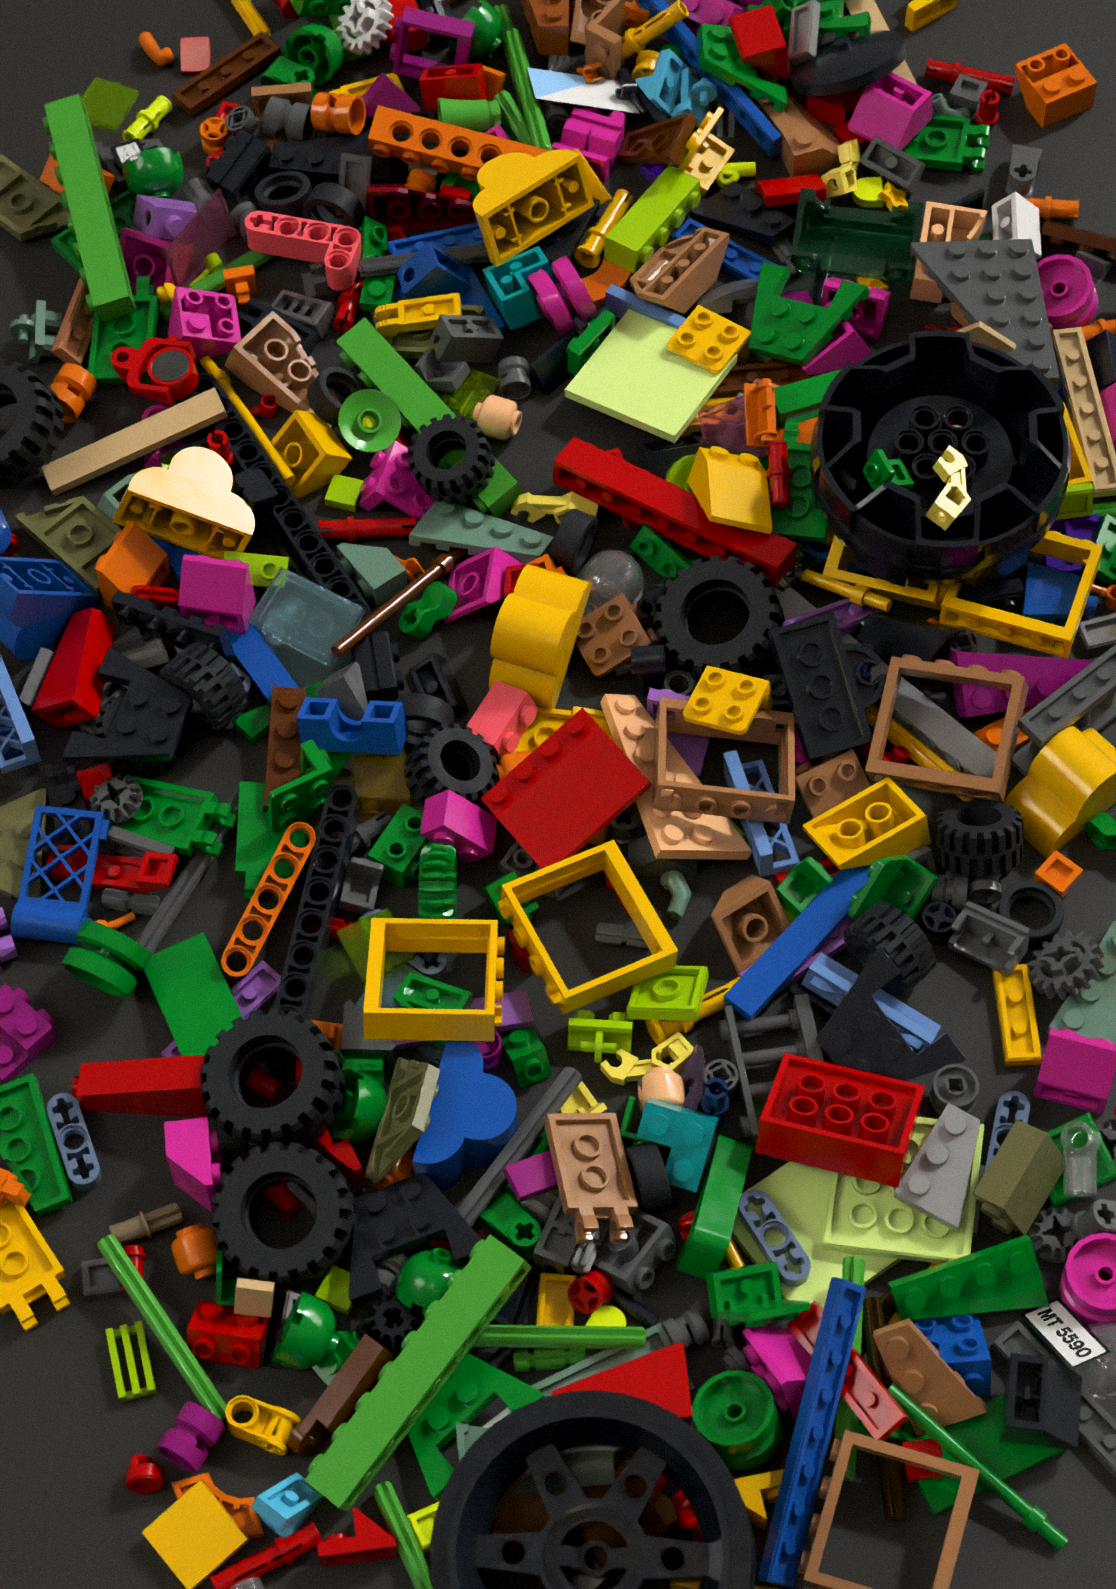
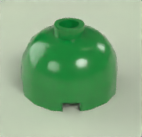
(486, 31)
(316, 48)
(154, 173)
(360, 1109)
(425, 1277)
(306, 1334)

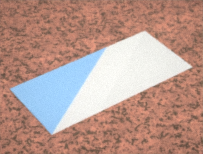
(575, 90)

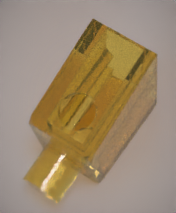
(378, 782)

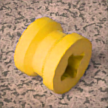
(645, 64)

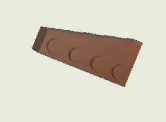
(548, 25)

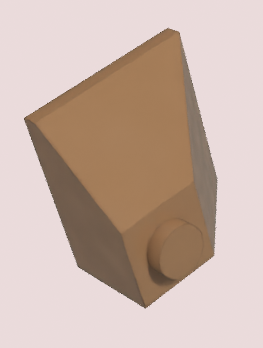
(749, 920)

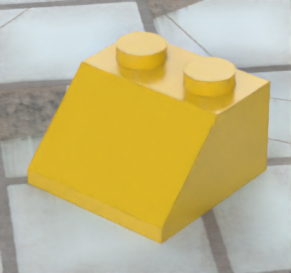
(310, 451)

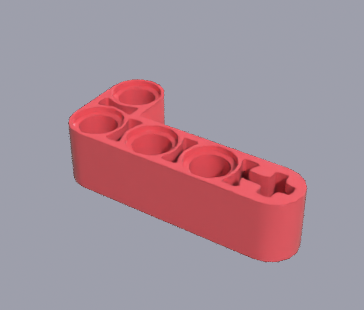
(309, 241)

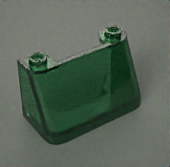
(866, 242)

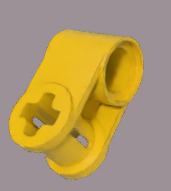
(268, 1426)

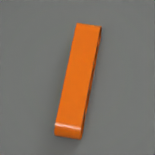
(272, 884)

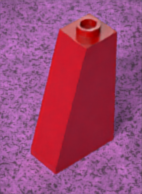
(72, 683)
(143, 1086)
(653, 1377)

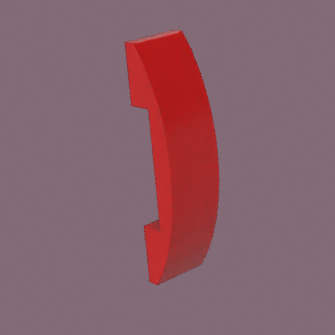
(119, 872)
(339, 1154)

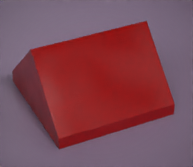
(761, 40)

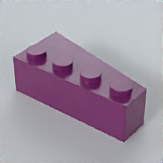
(1042, 675)

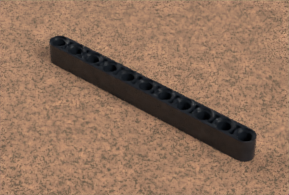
(249, 456)

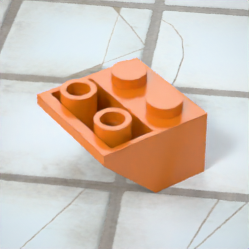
(1055, 85)
(131, 562)

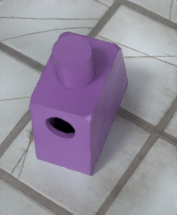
(167, 216)

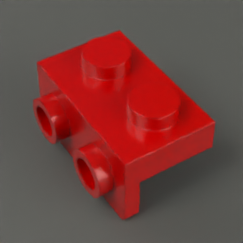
(226, 1337)

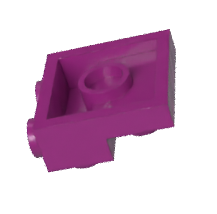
(22, 1032)

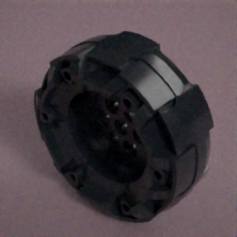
(1012, 481)

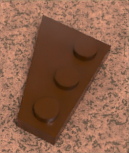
(658, 142)

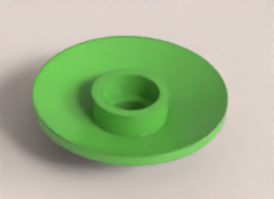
(381, 411)

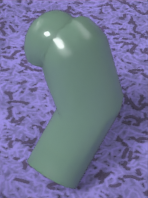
(941, 107)
(680, 892)

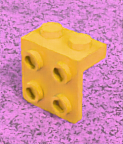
(705, 153)
(710, 340)
(727, 700)

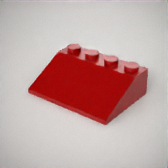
(566, 791)
(839, 1119)

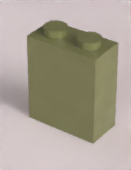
(1019, 1178)

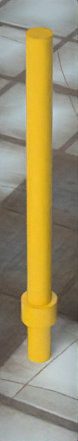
(223, 379)
(857, 594)

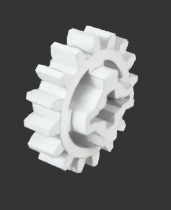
(365, 24)

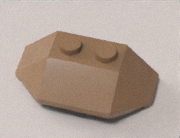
(681, 270)

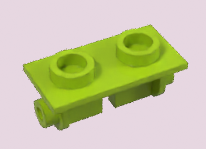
(262, 567)

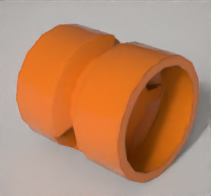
(338, 113)
(74, 389)

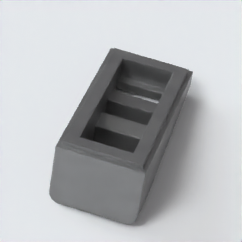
(322, 311)

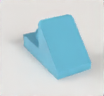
(665, 82)
(287, 1504)

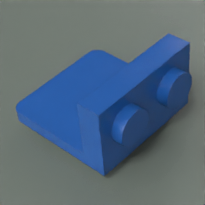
(961, 1347)

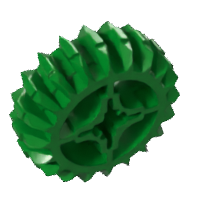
(437, 882)

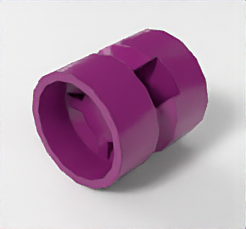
(193, 1433)

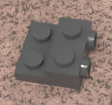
(633, 1262)

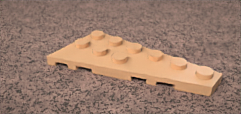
(669, 832)

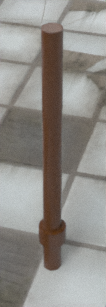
(439, 567)

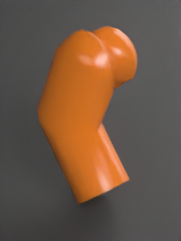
(158, 55)

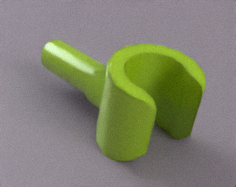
(212, 263)

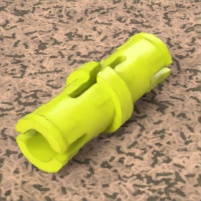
(148, 119)

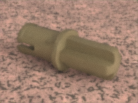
(146, 1224)

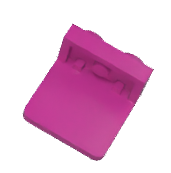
(395, 483)

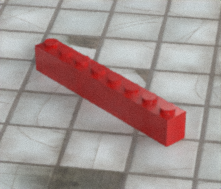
(666, 509)

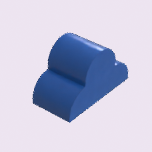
(38, 602)
(469, 1118)

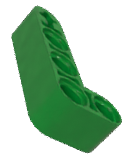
(715, 1208)

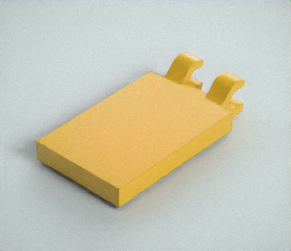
(26, 1266)

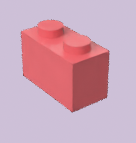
(503, 718)

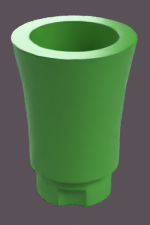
(469, 114)

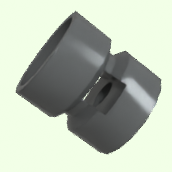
(284, 119)
(956, 1086)

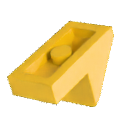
(924, 11)
(758, 1488)

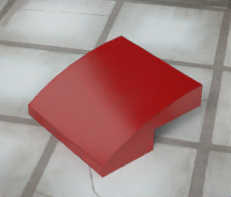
(787, 189)

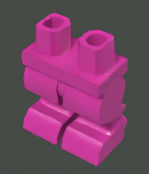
(594, 133)

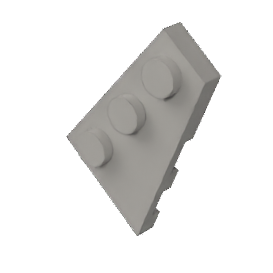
(942, 1168)

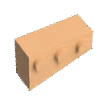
(940, 224)

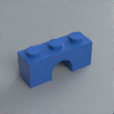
(379, 732)

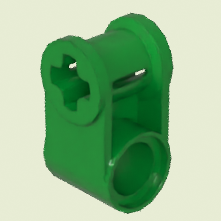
(288, 72)
(510, 1223)

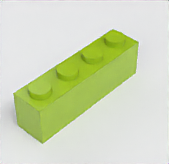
(652, 219)

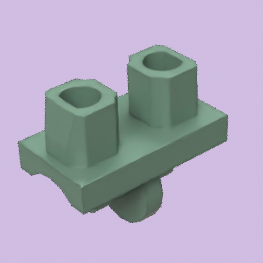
(34, 330)

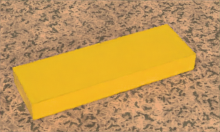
(1017, 1017)

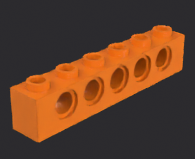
(449, 138)

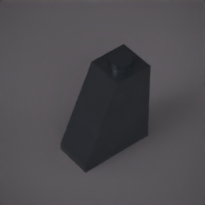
(903, 635)

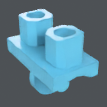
(694, 96)

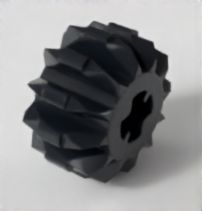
(391, 1311)

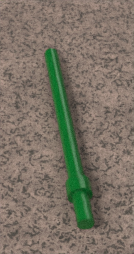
(1031, 1516)

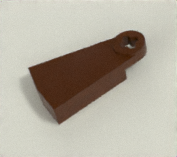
(338, 1401)

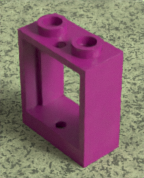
(413, 65)

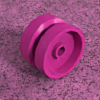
(1067, 291)
(562, 296)
(1090, 1279)

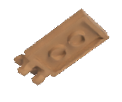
(591, 1172)

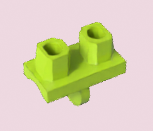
(598, 1035)

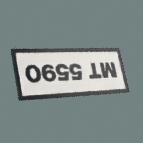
(1065, 1333)

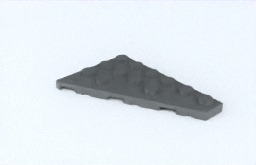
(999, 287)

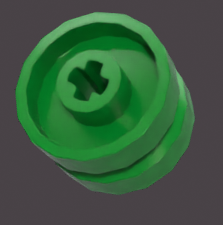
(106, 959)
(738, 1418)

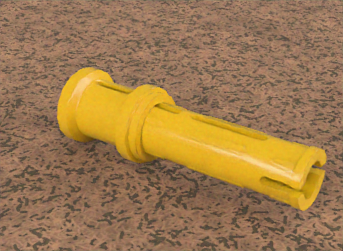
(636, 39)
(590, 251)
(712, 1003)

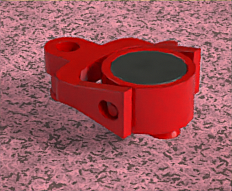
(168, 365)

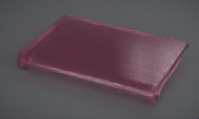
(201, 236)

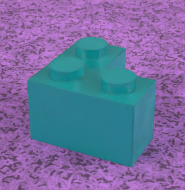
(511, 288)
(687, 1134)

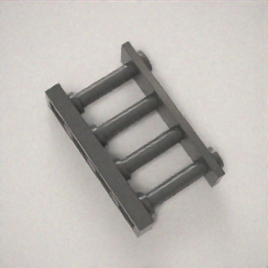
(1082, 702)
(799, 1019)

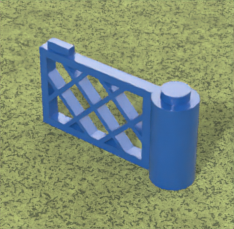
(49, 918)

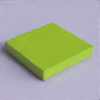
(670, 995)

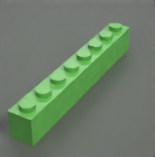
(89, 207)
(388, 372)
(417, 1373)

